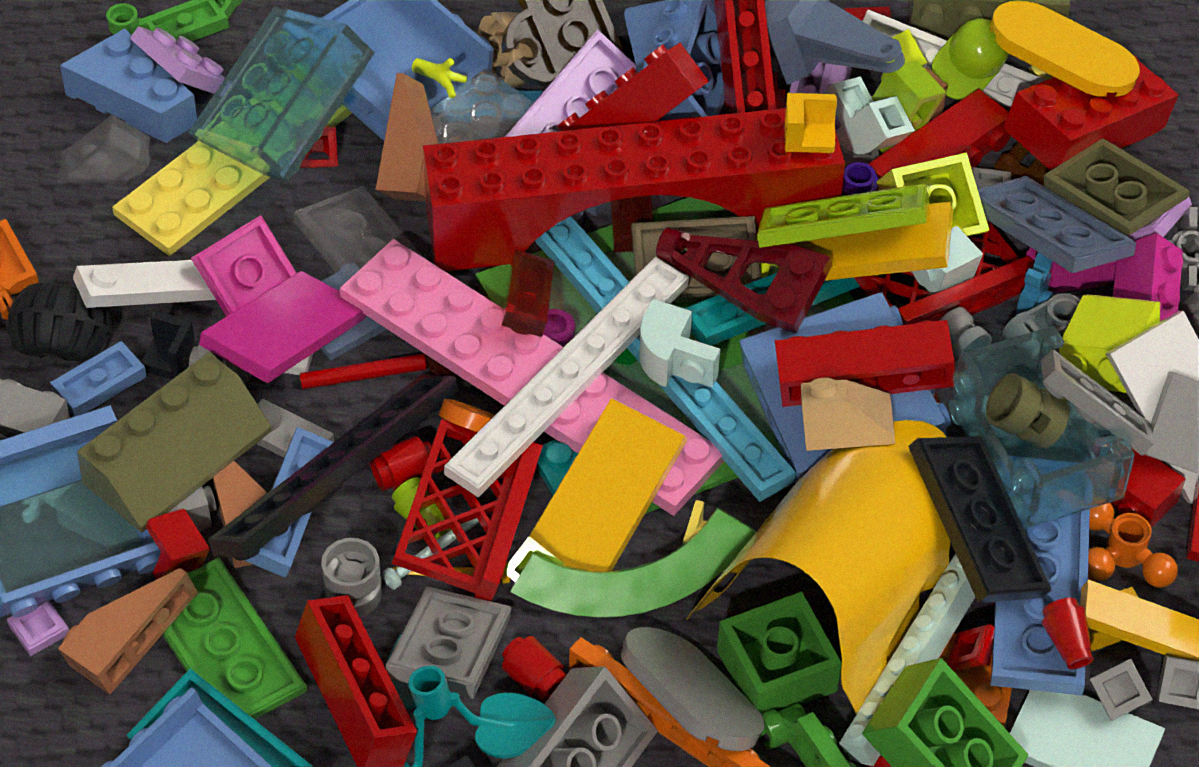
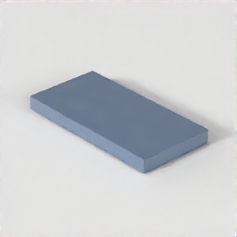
(1053, 225)

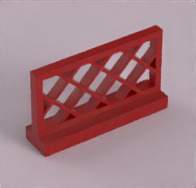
(975, 295)
(499, 528)

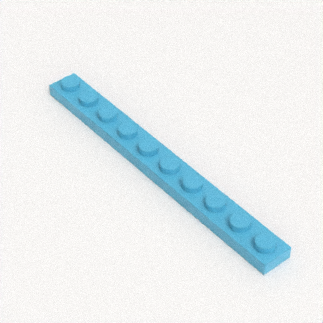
(706, 407)

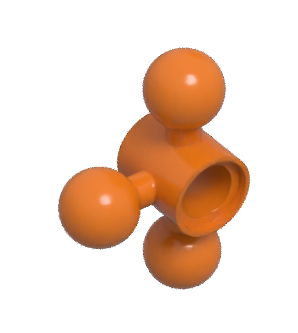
(1157, 569)

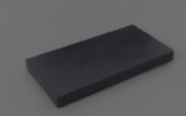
(979, 519)

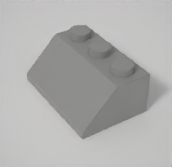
(593, 725)

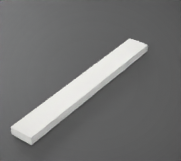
(562, 379)

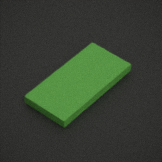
(231, 645)

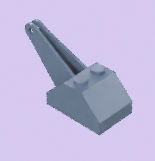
(821, 32)

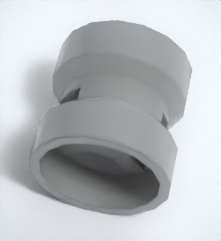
(964, 333)

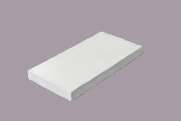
(1144, 366)

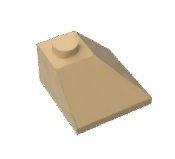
(845, 415)

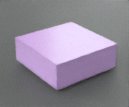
(38, 628)

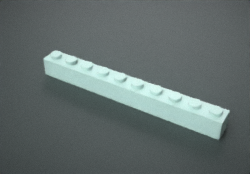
(921, 643)

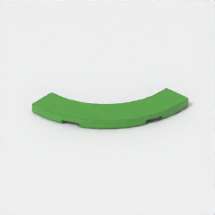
(639, 587)

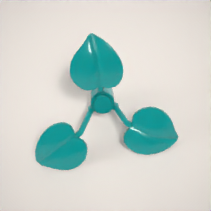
(507, 720)

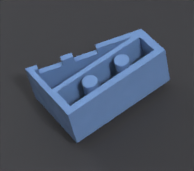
(131, 86)

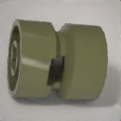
(1027, 411)

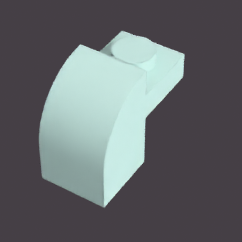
(867, 123)
(669, 350)

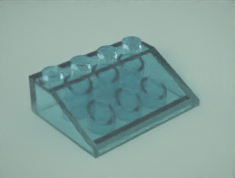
(283, 92)

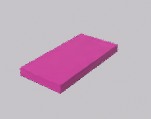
(281, 327)

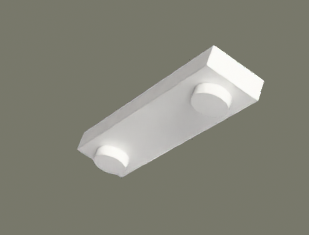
(140, 283)

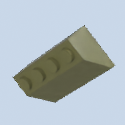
(173, 442)

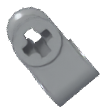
(1052, 312)

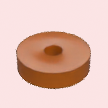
(464, 415)

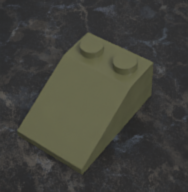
(1115, 187)

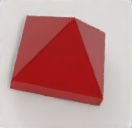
(326, 143)
(972, 649)

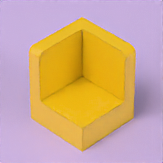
(810, 122)

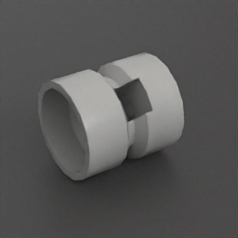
(353, 570)

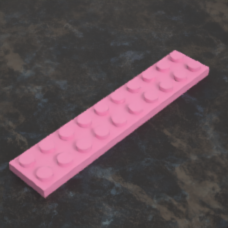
(467, 337)

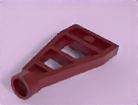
(790, 293)

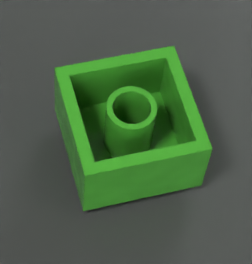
(779, 654)

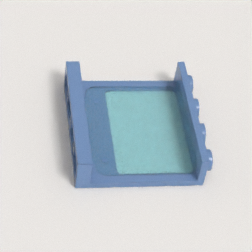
(53, 526)

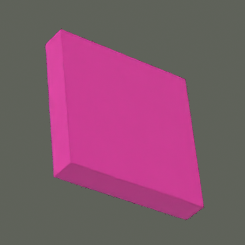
(243, 265)

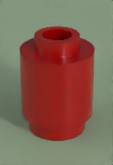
(400, 463)
(533, 667)

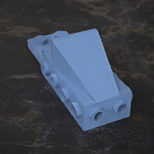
(696, 29)

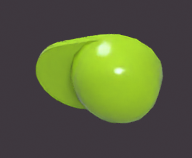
(969, 59)

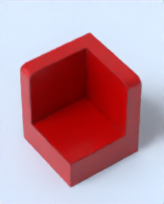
(178, 541)

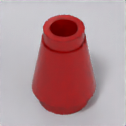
(1069, 631)

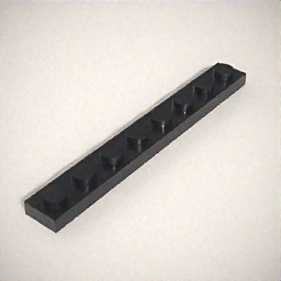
(332, 467)

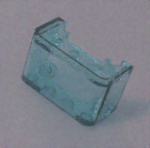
(1046, 482)

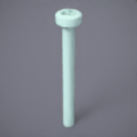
(393, 577)

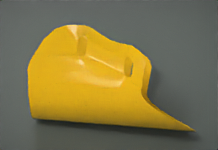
(867, 540)

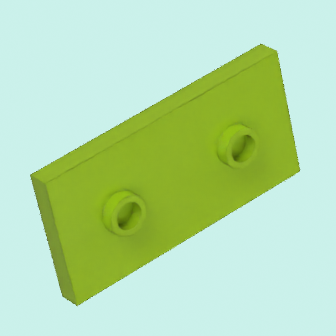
(843, 215)

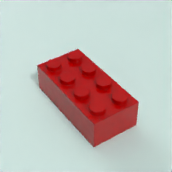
(1061, 121)

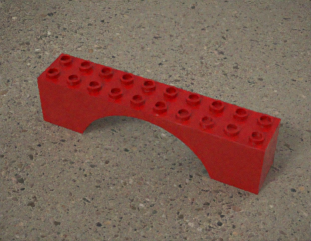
(513, 189)

